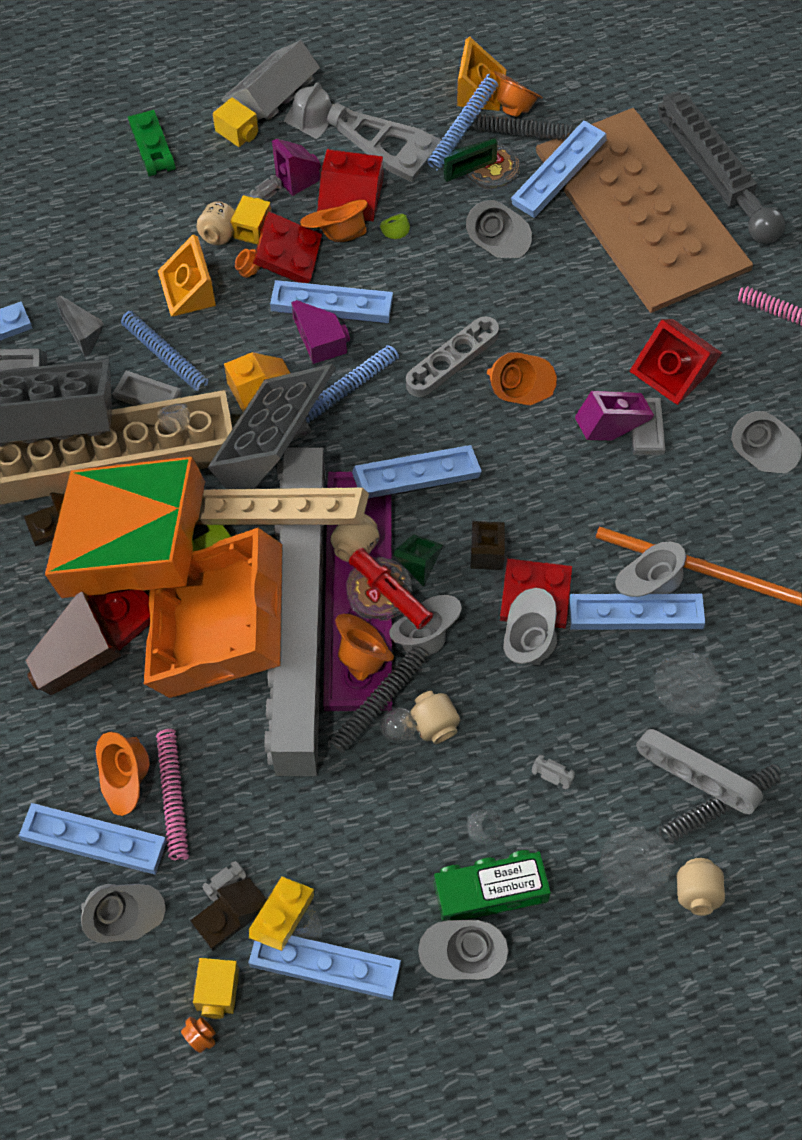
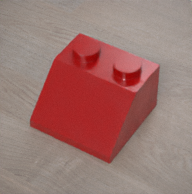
(351, 178)
(674, 360)

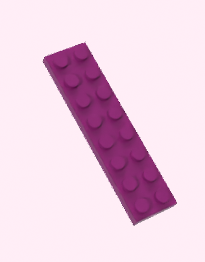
(341, 688)

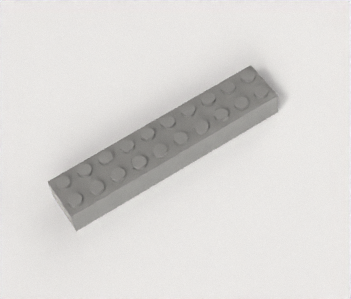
(296, 683)

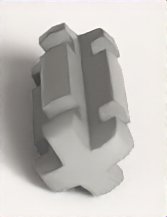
(267, 188)
(553, 772)
(223, 878)

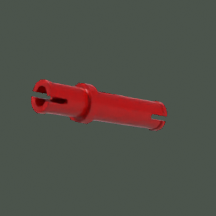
(381, 579)

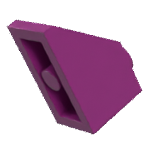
(295, 166)
(320, 331)
(612, 414)

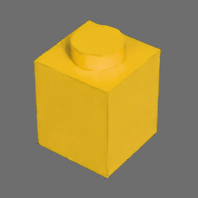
(235, 122)
(249, 219)
(216, 987)

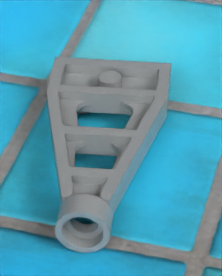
(408, 161)

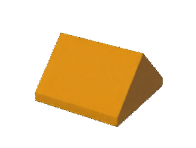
(474, 67)
(187, 280)

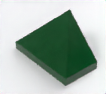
(470, 158)
(418, 556)

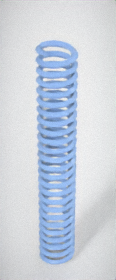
(455, 126)
(148, 345)
(352, 378)

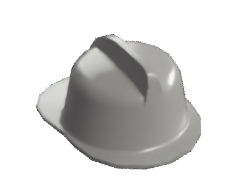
(310, 110)
(495, 219)
(776, 444)
(654, 572)
(531, 627)
(432, 637)
(121, 912)
(463, 950)

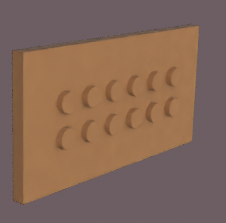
(650, 215)

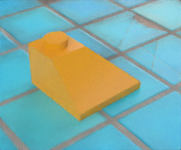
(248, 373)

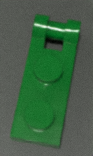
(151, 142)

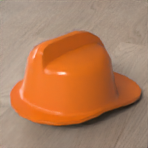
(514, 96)
(340, 222)
(528, 375)
(361, 646)
(121, 769)

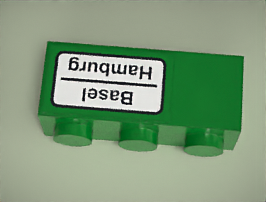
(491, 886)

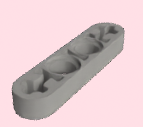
(450, 355)
(700, 771)

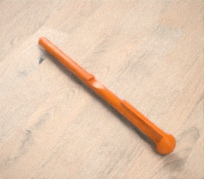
(707, 568)

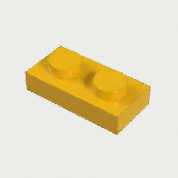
(281, 913)

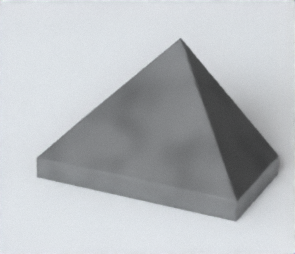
(81, 324)

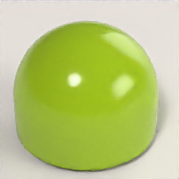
(396, 229)

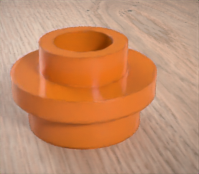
(244, 263)
(198, 1034)

